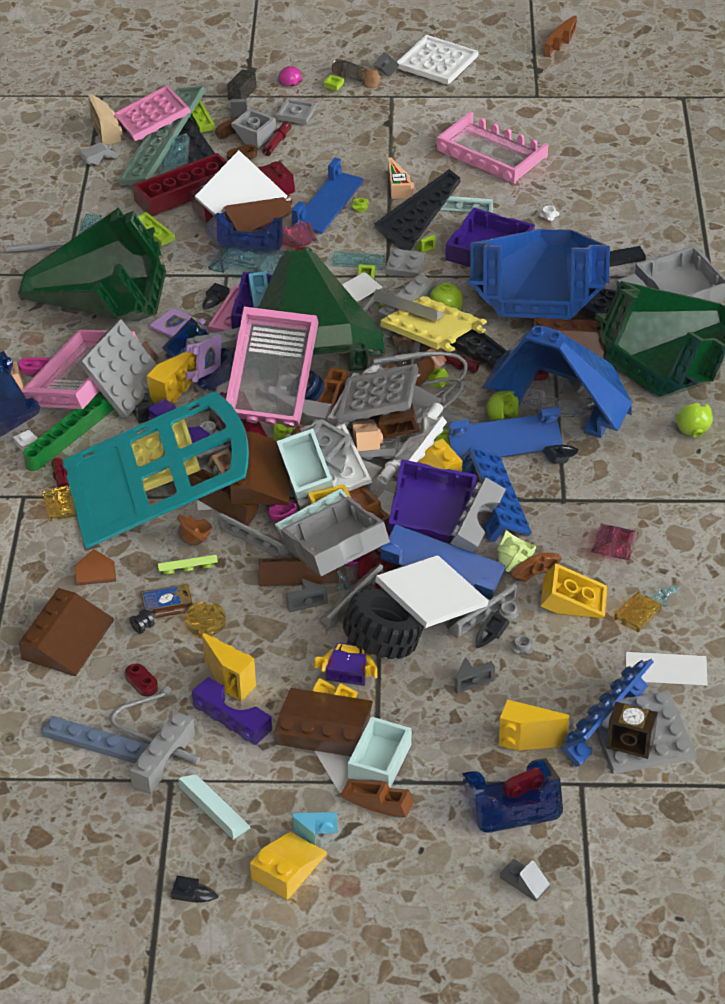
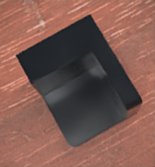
(141, 411)

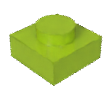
(333, 82)

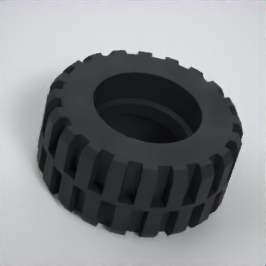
(381, 625)

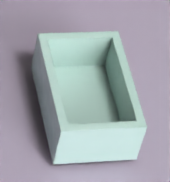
(305, 463)
(380, 751)

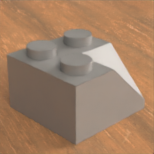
(255, 127)

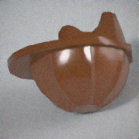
(193, 531)

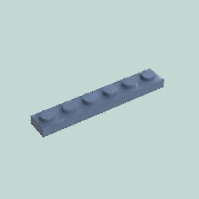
(94, 739)

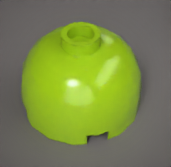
(448, 294)
(502, 406)
(694, 419)

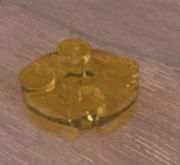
(210, 627)

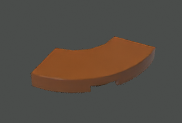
(535, 565)

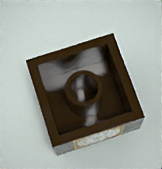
(632, 730)

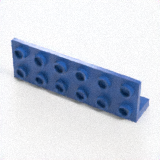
(328, 199)
(507, 436)
(508, 512)
(411, 547)
(630, 684)

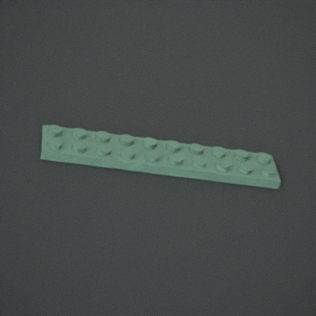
(157, 144)

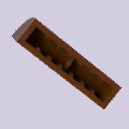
(221, 500)
(290, 572)

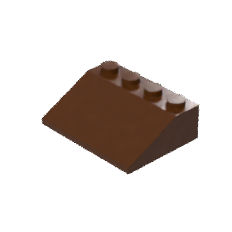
(581, 331)
(265, 477)
(64, 633)
(322, 721)

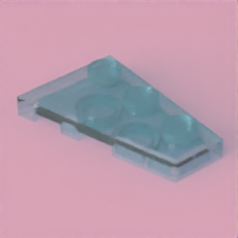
(177, 154)

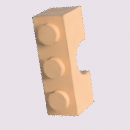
(366, 435)

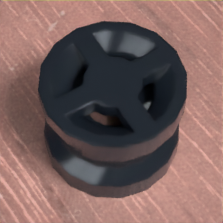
(142, 621)

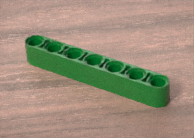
(66, 432)

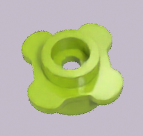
(360, 204)

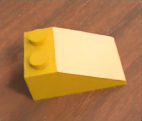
(441, 456)
(573, 593)
(531, 727)
(285, 864)

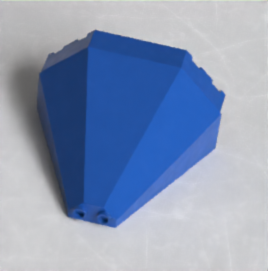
(539, 272)
(560, 355)

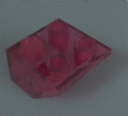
(298, 235)
(615, 541)

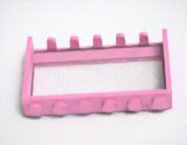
(490, 150)

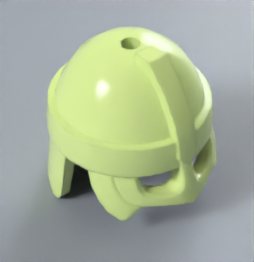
(513, 551)

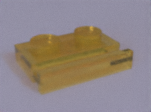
(59, 503)
(638, 611)

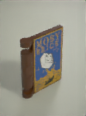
(167, 600)

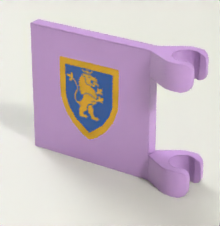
(172, 322)
(207, 357)

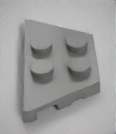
(332, 442)

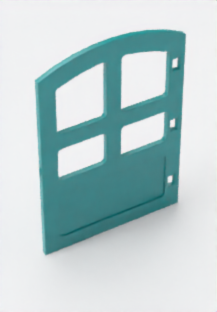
(110, 484)

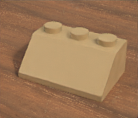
(104, 121)

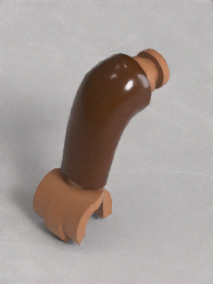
(427, 365)

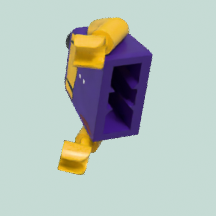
(347, 664)

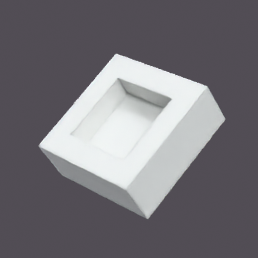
(24, 439)

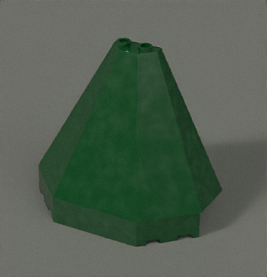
(102, 271)
(308, 287)
(663, 338)

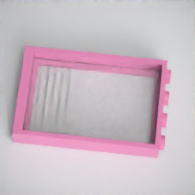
(272, 366)
(62, 379)

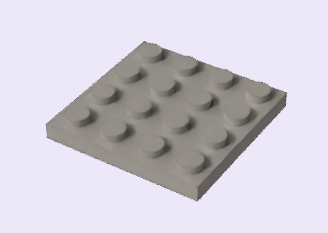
(119, 368)
(378, 393)
(670, 741)

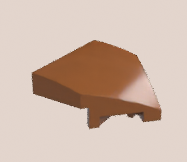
(95, 569)

